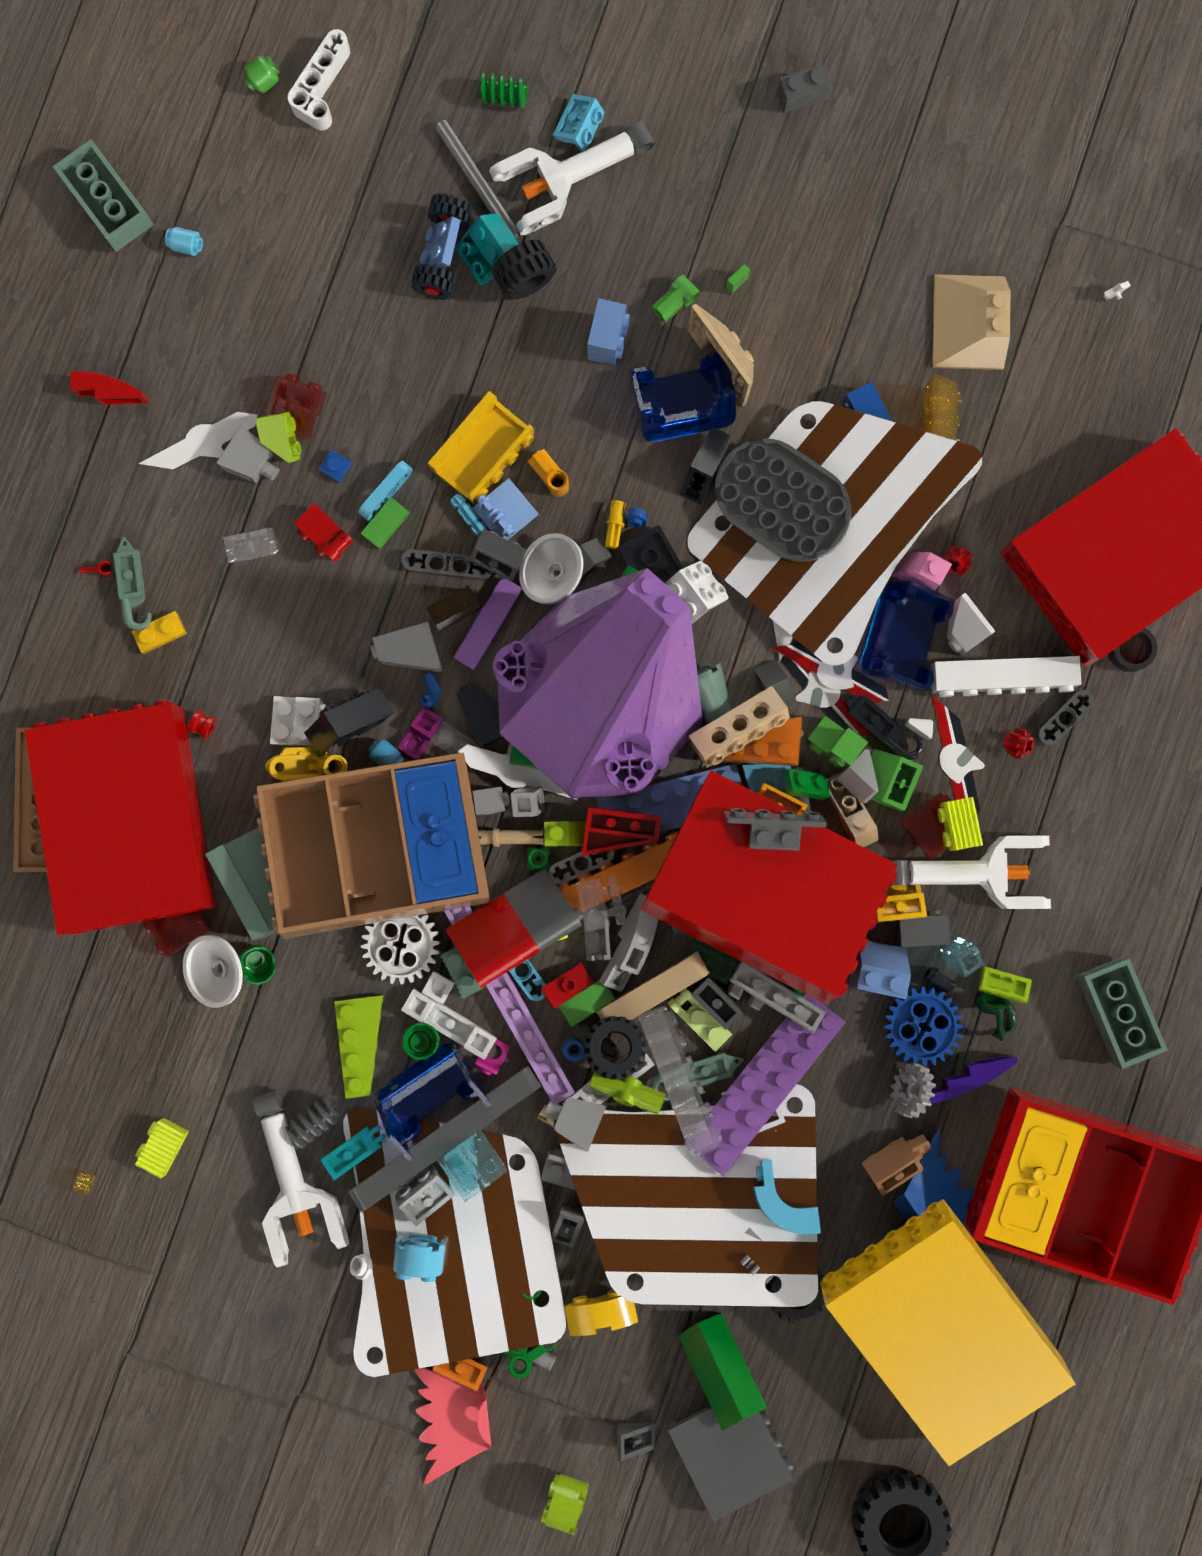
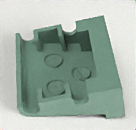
(243, 877)

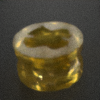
(84, 1183)

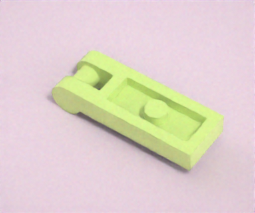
(700, 1020)

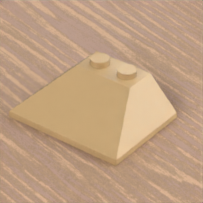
(970, 322)
(707, 330)

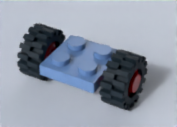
(449, 216)

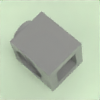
(490, 801)
(527, 801)

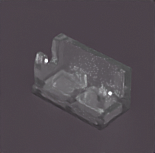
(250, 545)

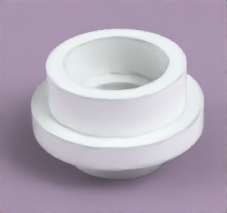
(361, 1266)

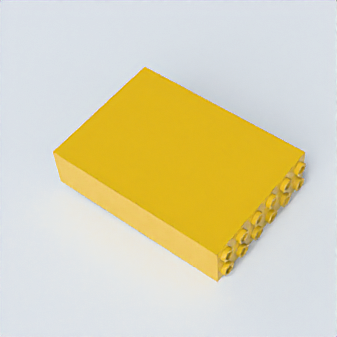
(945, 1332)

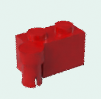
(323, 532)

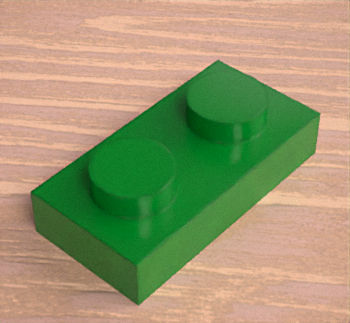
(806, 784)

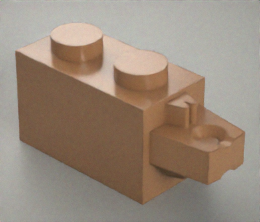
(896, 1163)

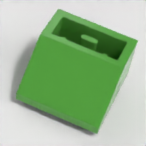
(895, 779)

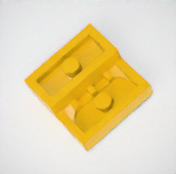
(902, 903)

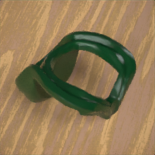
(995, 1005)

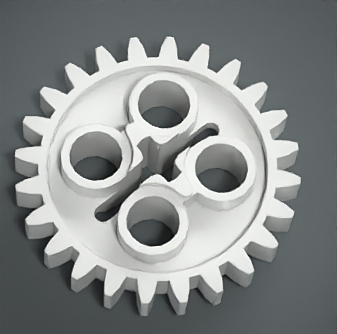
(422, 949)

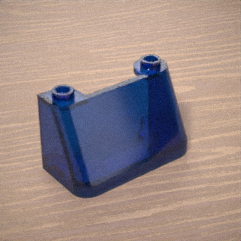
(684, 401)
(903, 634)

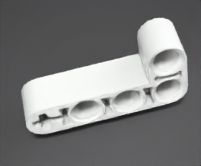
(332, 50)

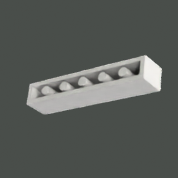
(1006, 674)

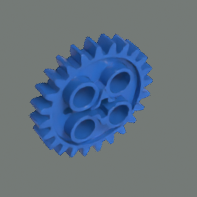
(942, 1037)

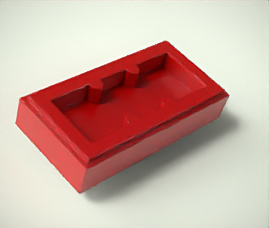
(566, 986)

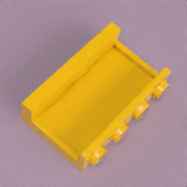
(481, 448)

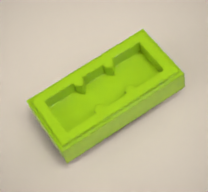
(1004, 985)

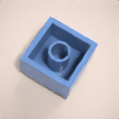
(606, 333)

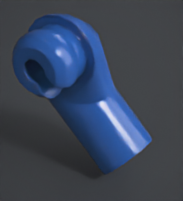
(433, 692)

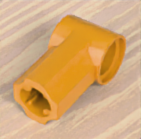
(548, 472)

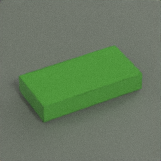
(385, 523)

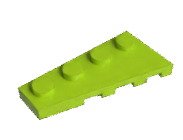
(358, 1039)

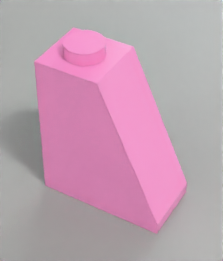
(922, 568)

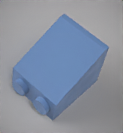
(882, 970)

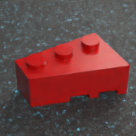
(617, 829)

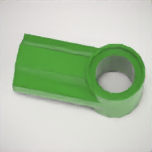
(680, 295)

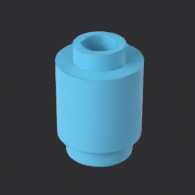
(183, 241)

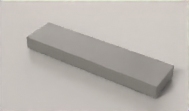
(777, 996)

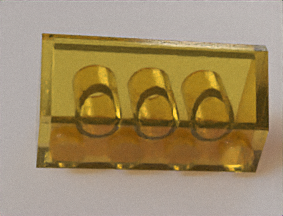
(940, 407)

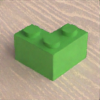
(834, 742)

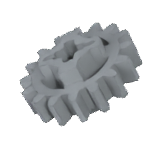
(912, 1090)

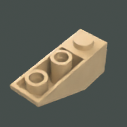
(852, 813)

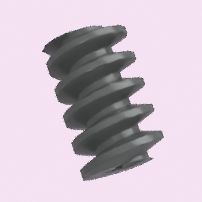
(313, 1122)

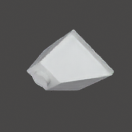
(967, 626)

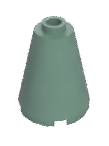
(712, 692)

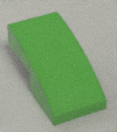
(586, 1003)

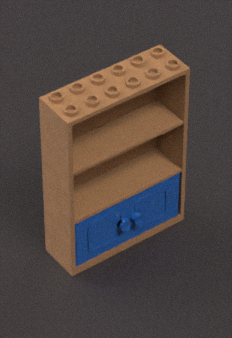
(370, 845)

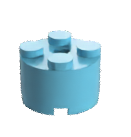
(419, 1257)

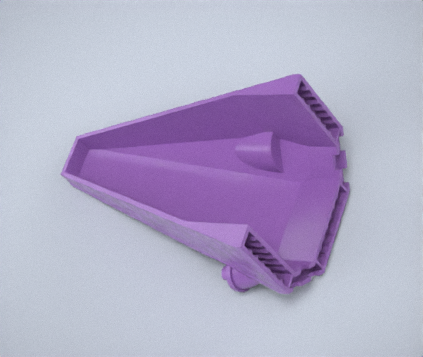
(603, 687)

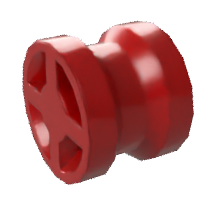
(202, 725)

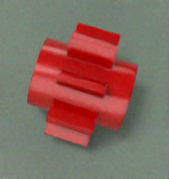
(960, 560)
(1018, 743)

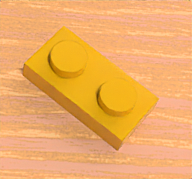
(159, 632)

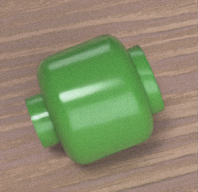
(261, 74)

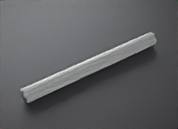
(474, 174)

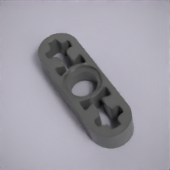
(1072, 701)

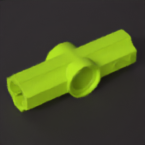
(629, 1092)

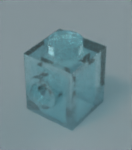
(962, 956)

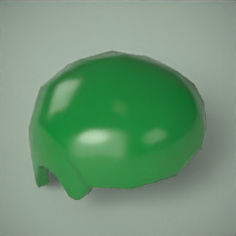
(257, 964)
(420, 1041)

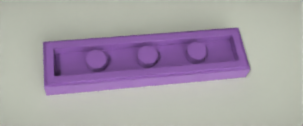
(488, 623)

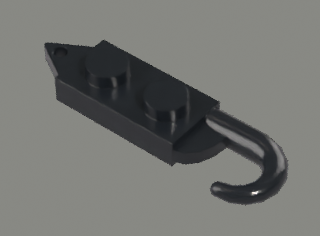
(880, 725)

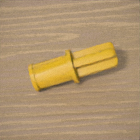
(615, 524)

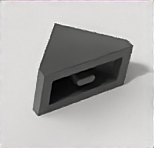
(594, 555)
(773, 675)
(568, 1225)
(634, 1439)

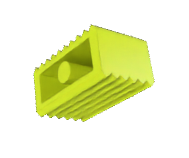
(960, 824)
(161, 1147)

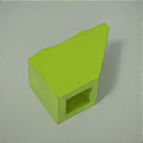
(278, 435)

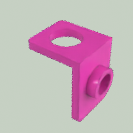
(492, 1065)

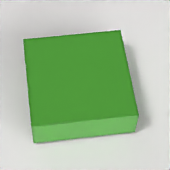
(737, 278)

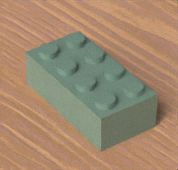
(103, 195)
(1121, 1012)

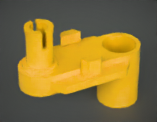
(303, 763)

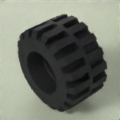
(524, 269)
(636, 1041)
(800, 1312)

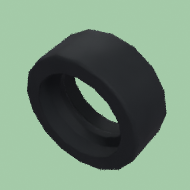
(1151, 653)

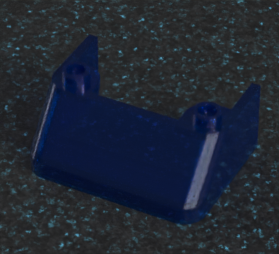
(422, 1090)

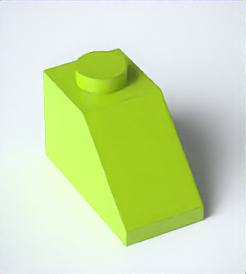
(564, 833)

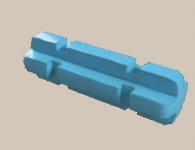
(467, 514)

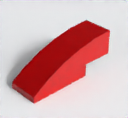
(105, 389)

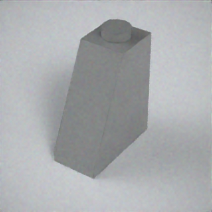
(408, 648)

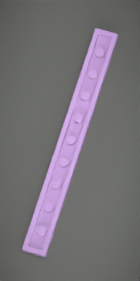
(525, 1029)

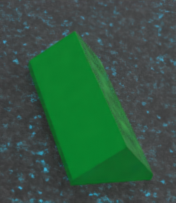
(722, 1371)

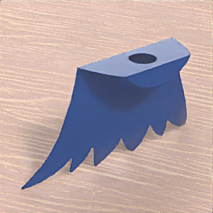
(933, 1186)

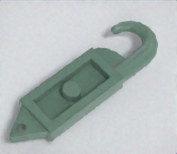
(130, 583)
(708, 1069)

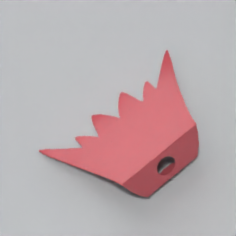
(458, 1422)

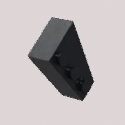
(348, 720)

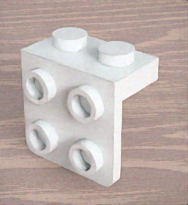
(698, 589)

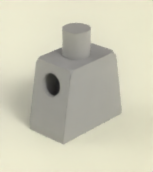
(248, 457)
(576, 1120)

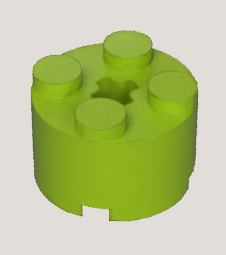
(566, 1504)

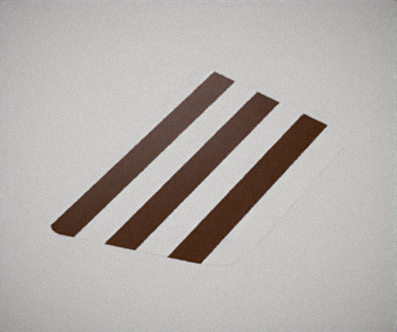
(894, 489)
(685, 1222)
(492, 1257)

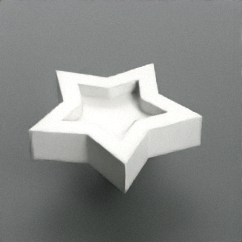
(1116, 291)

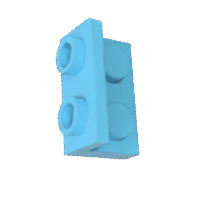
(579, 121)

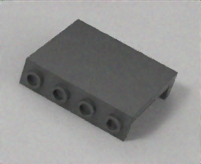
(730, 1464)

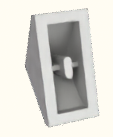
(860, 778)

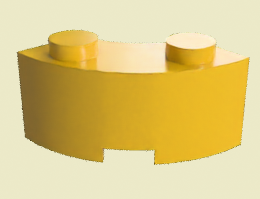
(588, 1314)

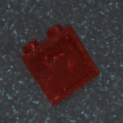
(299, 399)
(925, 826)
(176, 931)

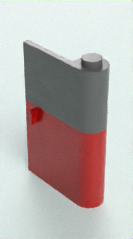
(514, 927)

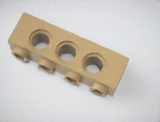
(744, 715)

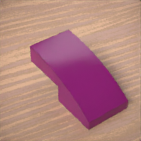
(420, 734)

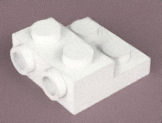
(292, 718)

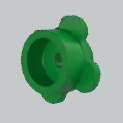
(533, 853)

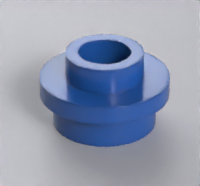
(636, 517)
(574, 1057)

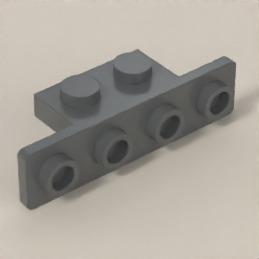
(774, 830)

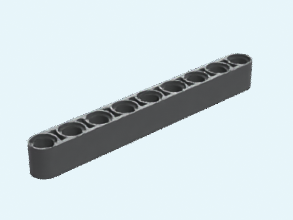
(444, 1139)

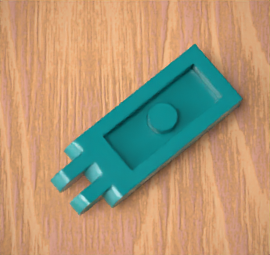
(352, 1152)

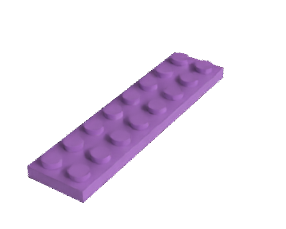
(766, 1084)

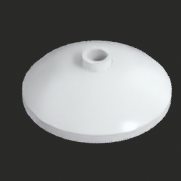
(542, 564)
(212, 971)

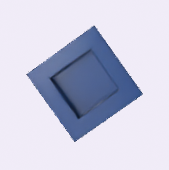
(335, 466)

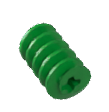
(503, 90)

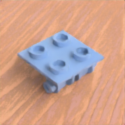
(505, 510)

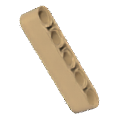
(657, 988)

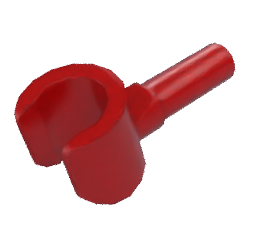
(97, 569)

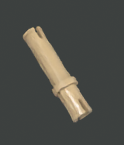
(509, 837)

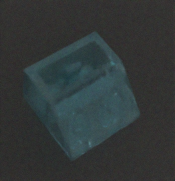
(472, 1165)

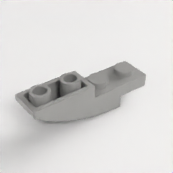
(633, 948)

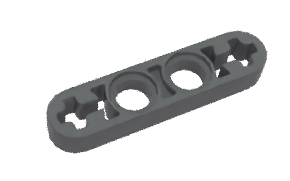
(447, 567)

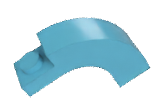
(787, 1218)

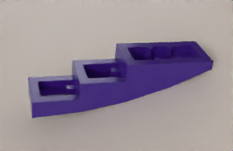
(975, 1075)

